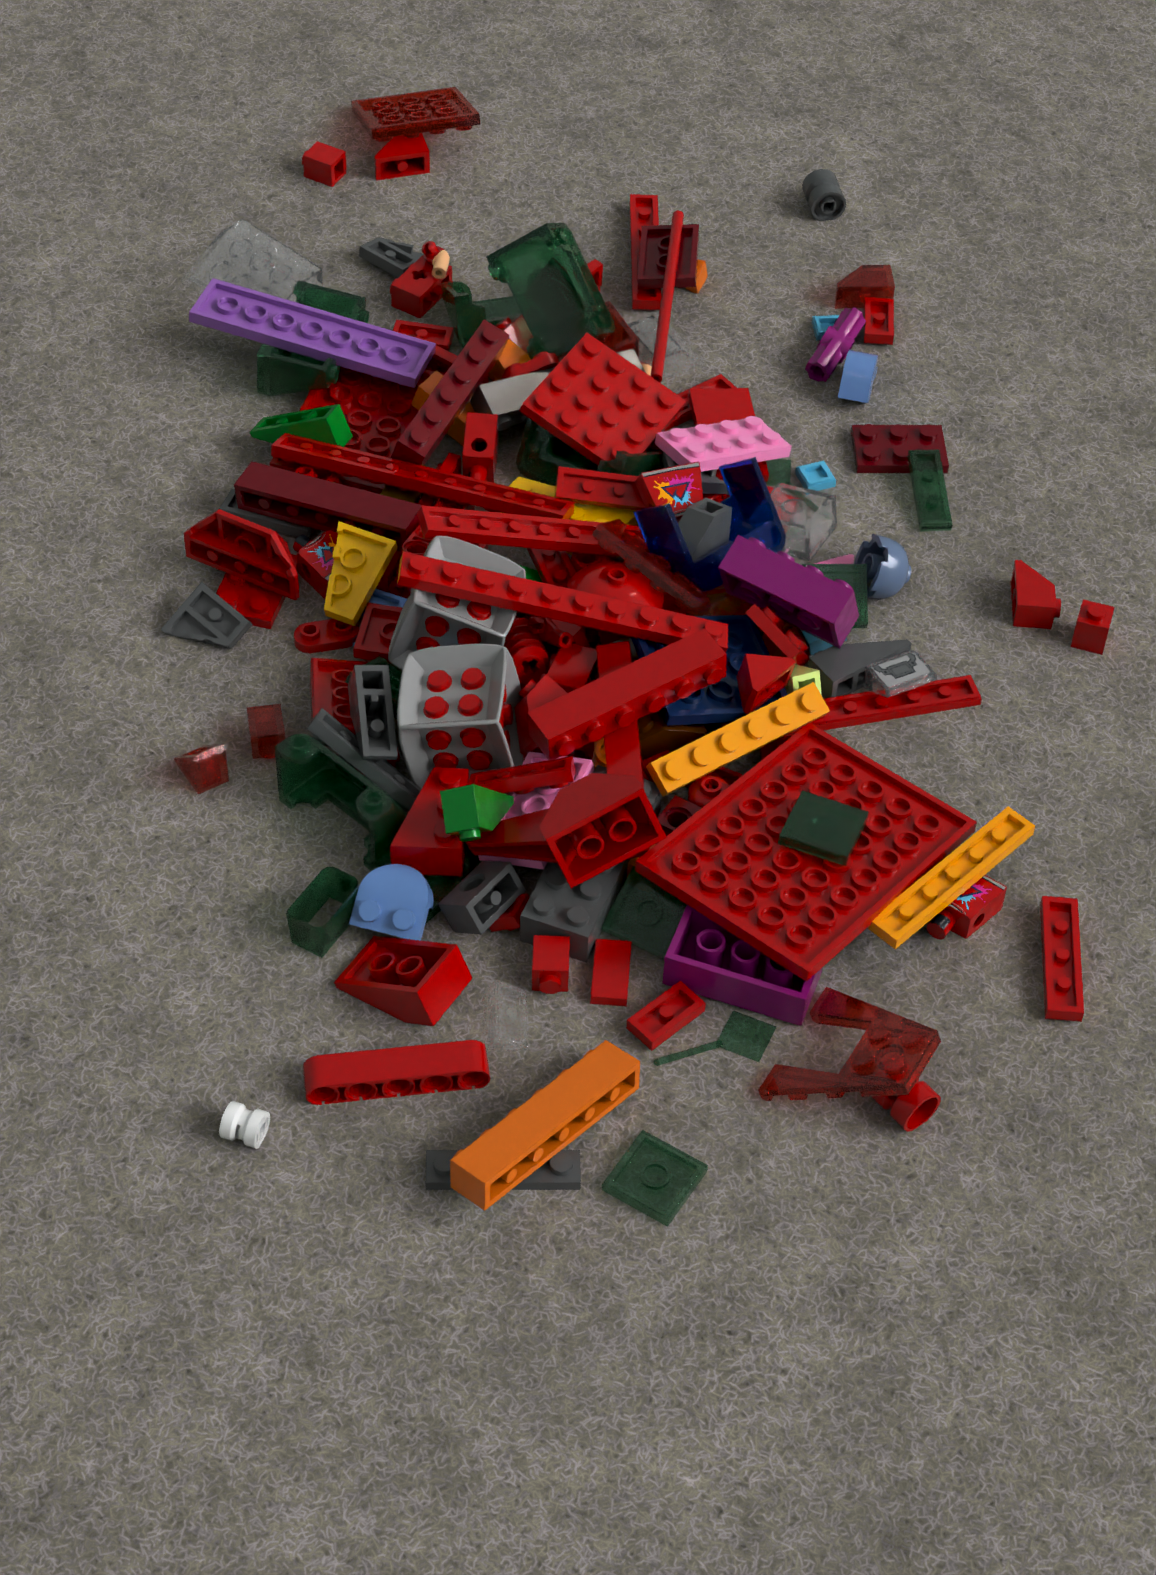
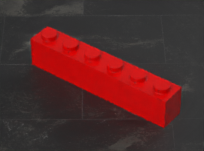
(627, 694)

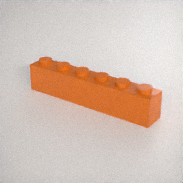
(544, 1125)

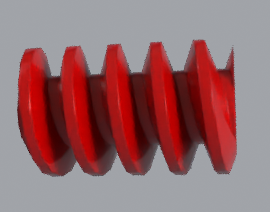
(527, 651)

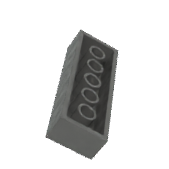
(578, 911)

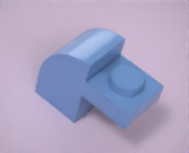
(858, 376)

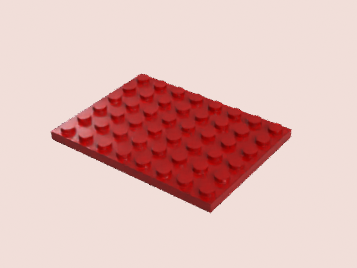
(787, 900)

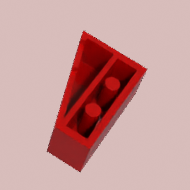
(423, 837)

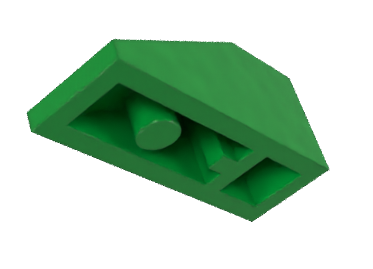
(320, 424)
(473, 810)

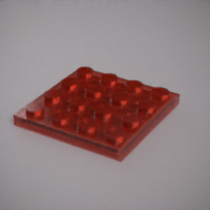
(415, 113)

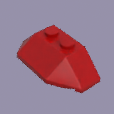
(244, 552)

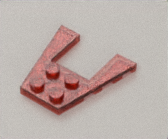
(882, 1063)

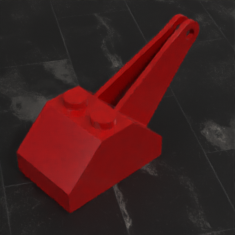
(584, 830)

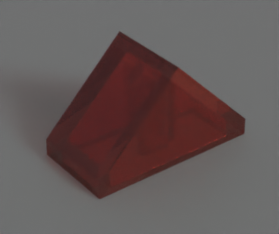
(204, 767)

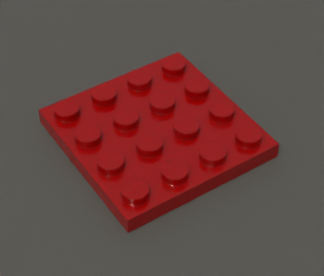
(601, 403)

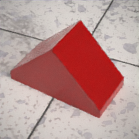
(762, 678)

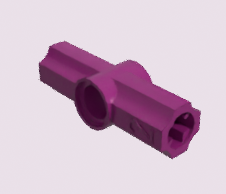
(835, 344)

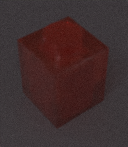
(265, 729)

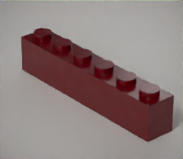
(451, 395)
(323, 503)

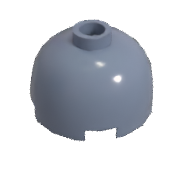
(886, 566)

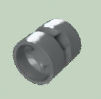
(824, 195)

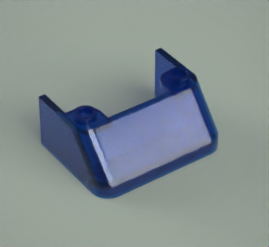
(751, 517)

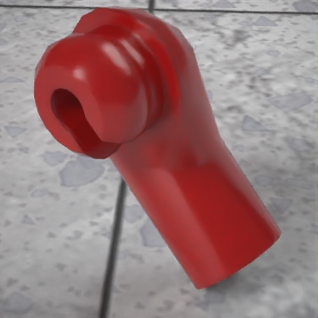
(549, 632)

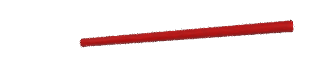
(667, 296)

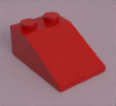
(407, 978)

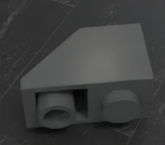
(705, 526)

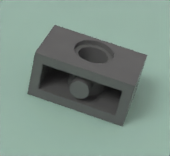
(481, 897)

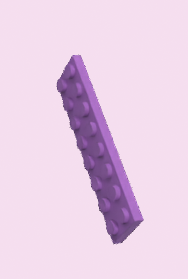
(312, 332)

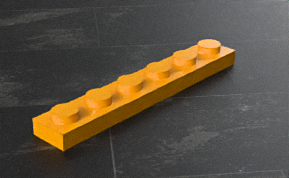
(737, 739)
(951, 877)

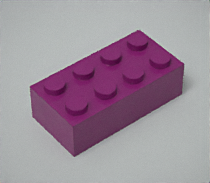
(793, 591)
(734, 972)

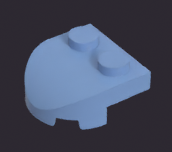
(393, 902)

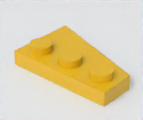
(356, 571)

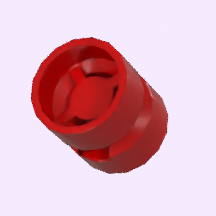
(911, 1109)

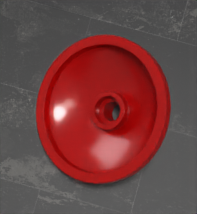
(617, 582)

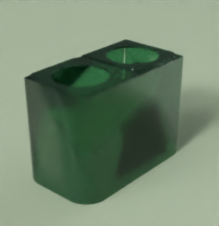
(327, 884)

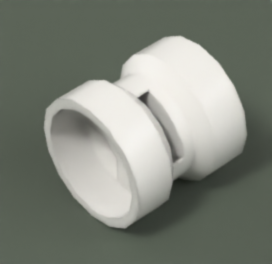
(244, 1124)

